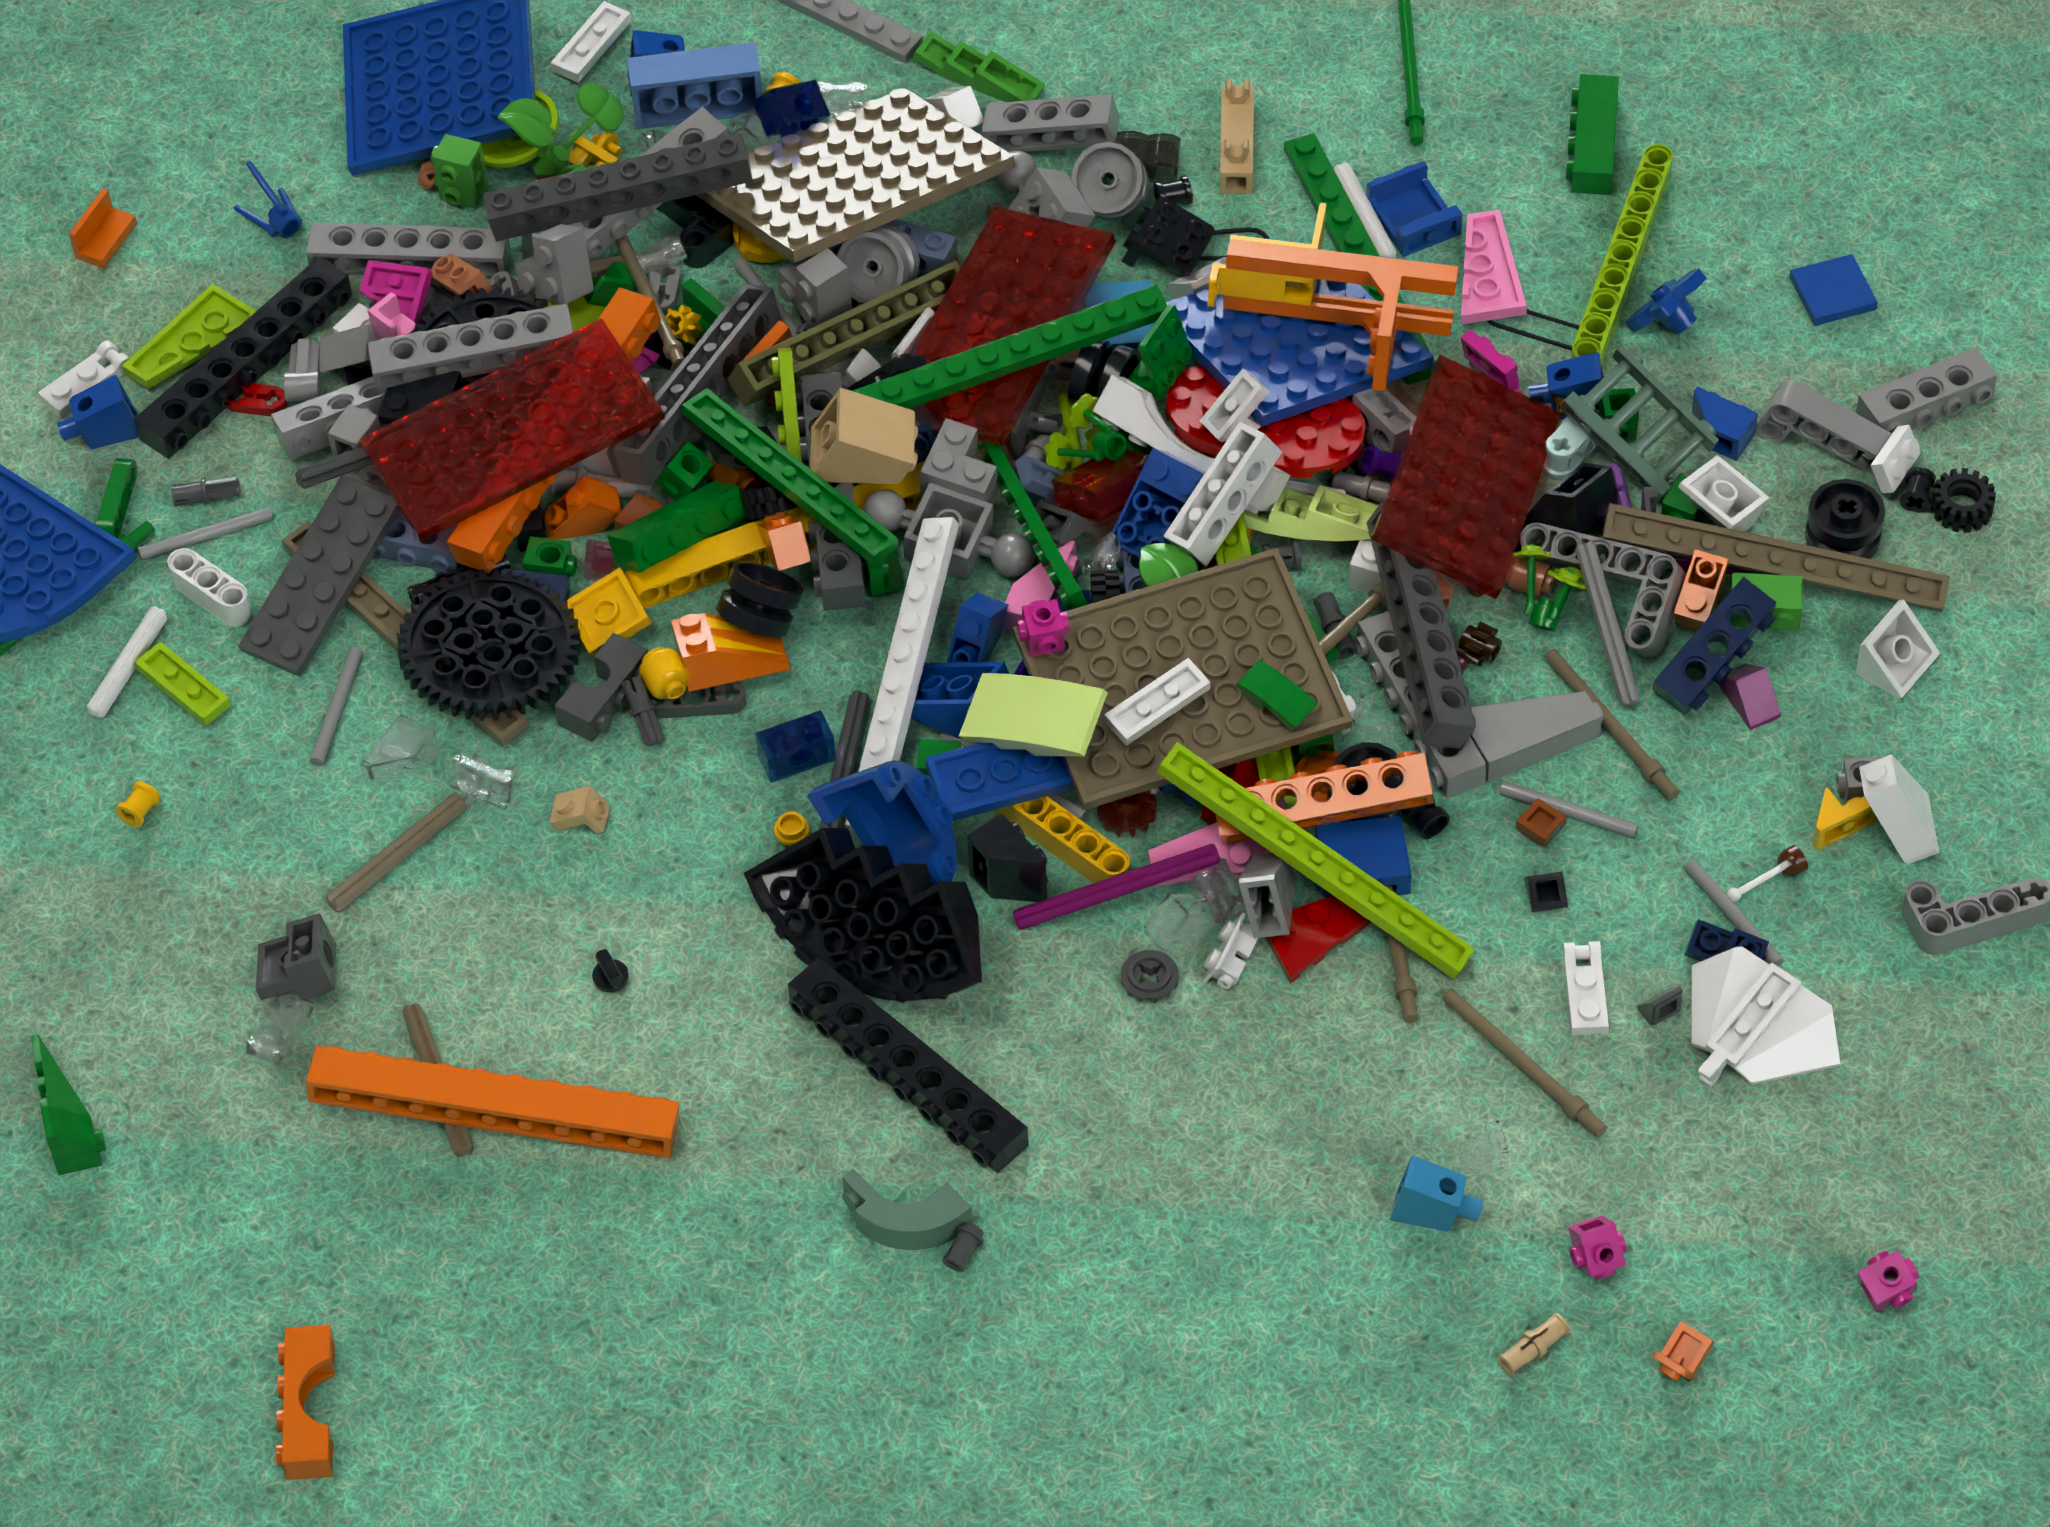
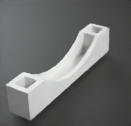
(1135, 411)

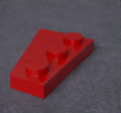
(1313, 933)

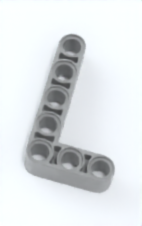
(1616, 569)

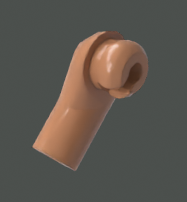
(426, 176)

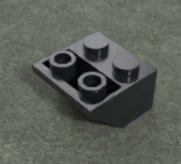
(1576, 499)
(1007, 862)

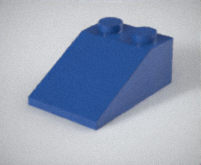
(947, 693)

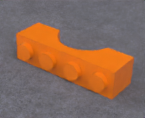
(307, 1361)

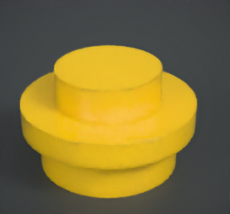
(791, 828)

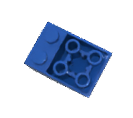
(1155, 500)

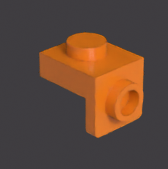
(1684, 1352)

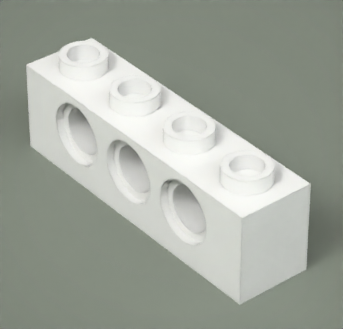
(1223, 493)

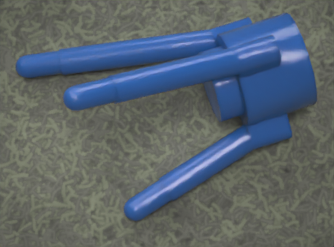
(282, 218)

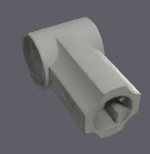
(303, 378)

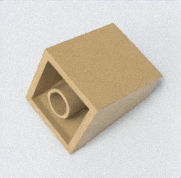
(863, 440)

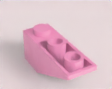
(1036, 586)

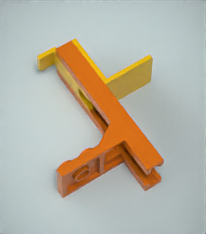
(1283, 278)

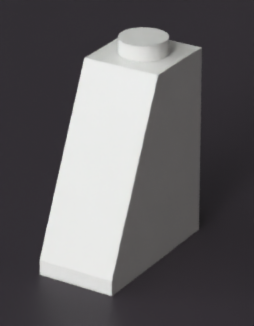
(1900, 808)

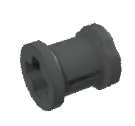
(1291, 550)

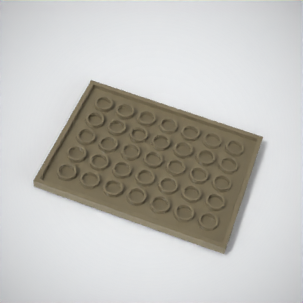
(857, 174)
(1224, 625)

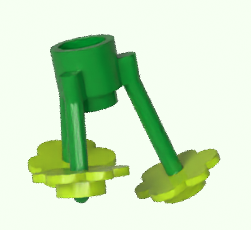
(1101, 439)
(1547, 612)

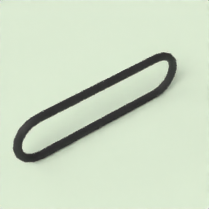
(1536, 337)

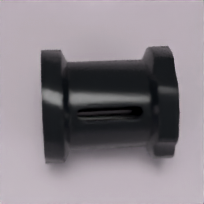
(1175, 191)
(1918, 488)

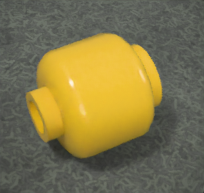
(664, 673)

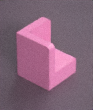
(388, 320)

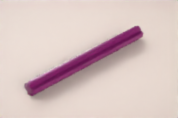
(1116, 886)

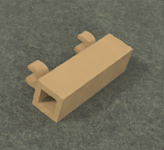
(1237, 138)

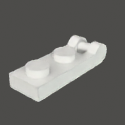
(83, 376)
(1585, 989)

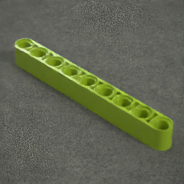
(1624, 253)

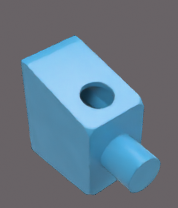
(1433, 1197)

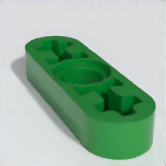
(117, 496)

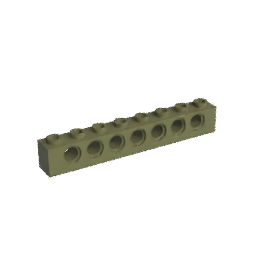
(844, 334)

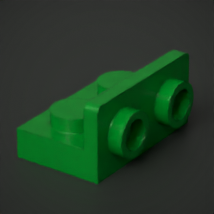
(884, 575)

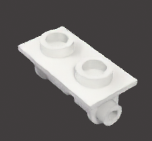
(1223, 963)

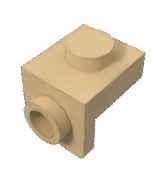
(580, 808)

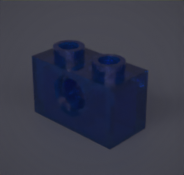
(791, 108)
(795, 746)

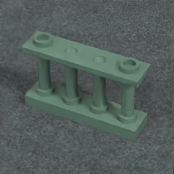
(1606, 432)

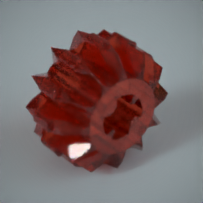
(1129, 813)

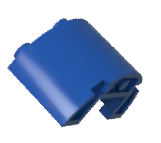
(897, 810)

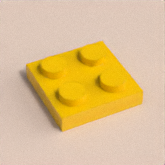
(608, 608)

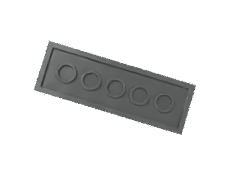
(320, 576)

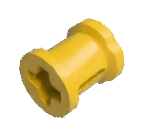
(138, 804)

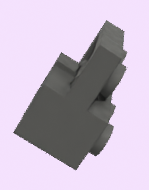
(298, 961)

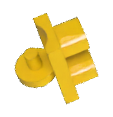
(586, 151)

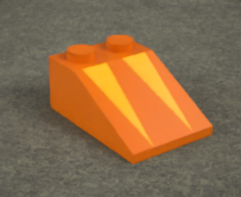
(723, 653)

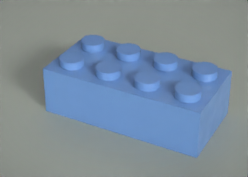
(677, 84)

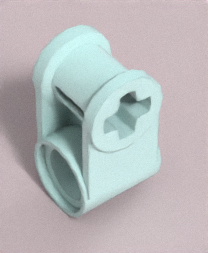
(1566, 449)

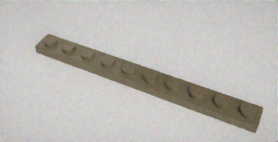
(1777, 557)
(385, 615)

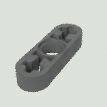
(706, 708)

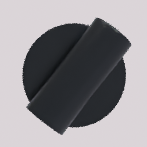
(609, 974)

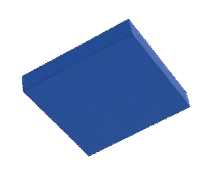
(1833, 289)

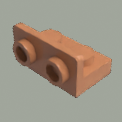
(459, 276)

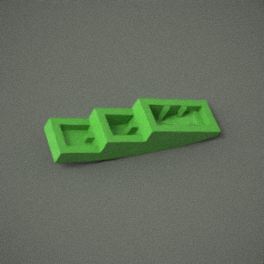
(984, 74)

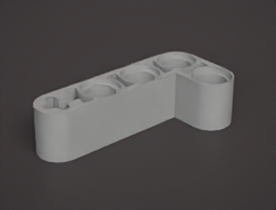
(1822, 422)
(2023, 903)

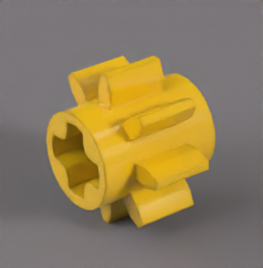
(684, 324)

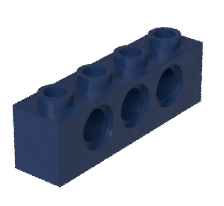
(1743, 601)

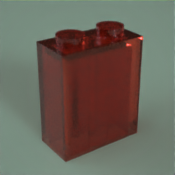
(1099, 487)

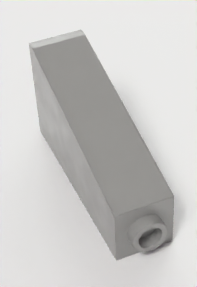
(1533, 730)

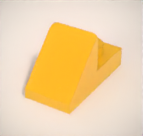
(1840, 821)

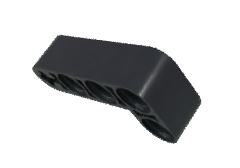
(705, 229)

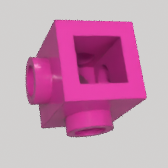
(1043, 627)
(1597, 1247)
(1883, 1292)

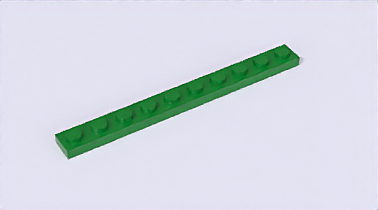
(1341, 218)
(1020, 350)

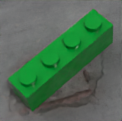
(1594, 136)
(677, 526)

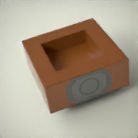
(1541, 822)

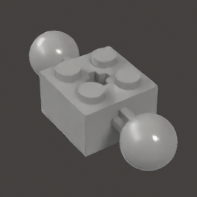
(1044, 192)
(1009, 554)

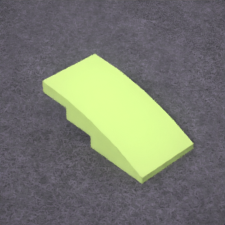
(1320, 517)
(1033, 714)

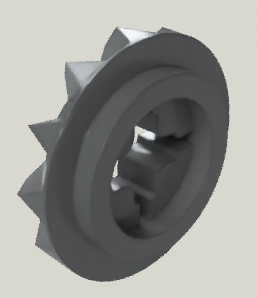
(1149, 962)

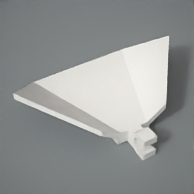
(1758, 1020)

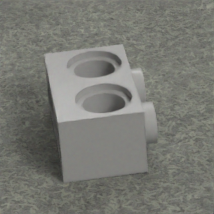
(1385, 419)

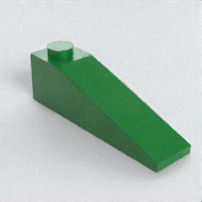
(66, 1121)

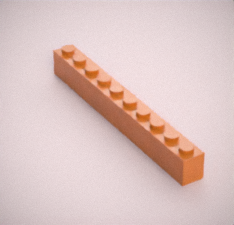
(486, 535)
(493, 1101)

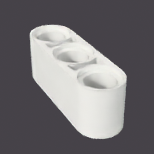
(209, 587)

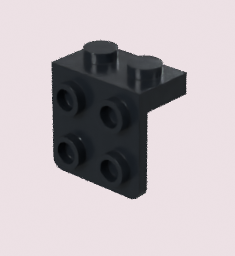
(1169, 236)

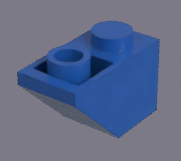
(1732, 422)
(977, 629)

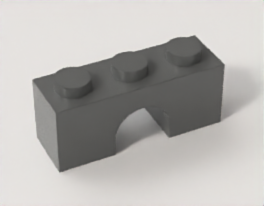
(591, 709)

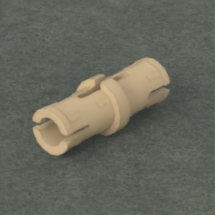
(1533, 1344)

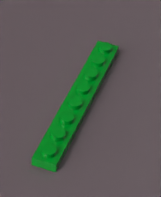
(790, 476)
(1035, 529)

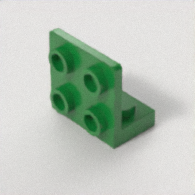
(1163, 354)

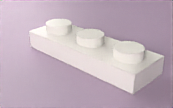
(591, 42)
(1157, 701)

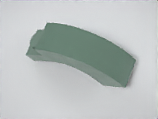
(905, 1225)

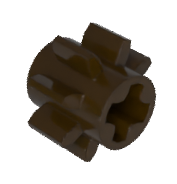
(1480, 644)

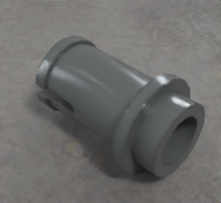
(967, 1239)

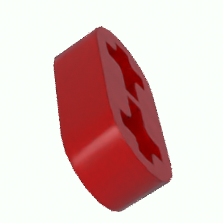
(256, 398)

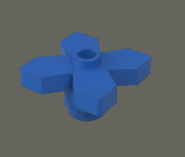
(1669, 304)

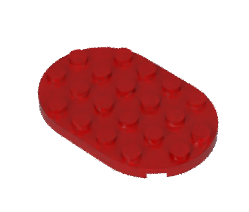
(1309, 441)

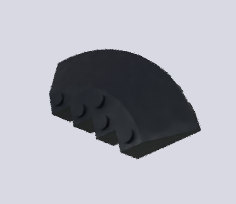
(871, 919)

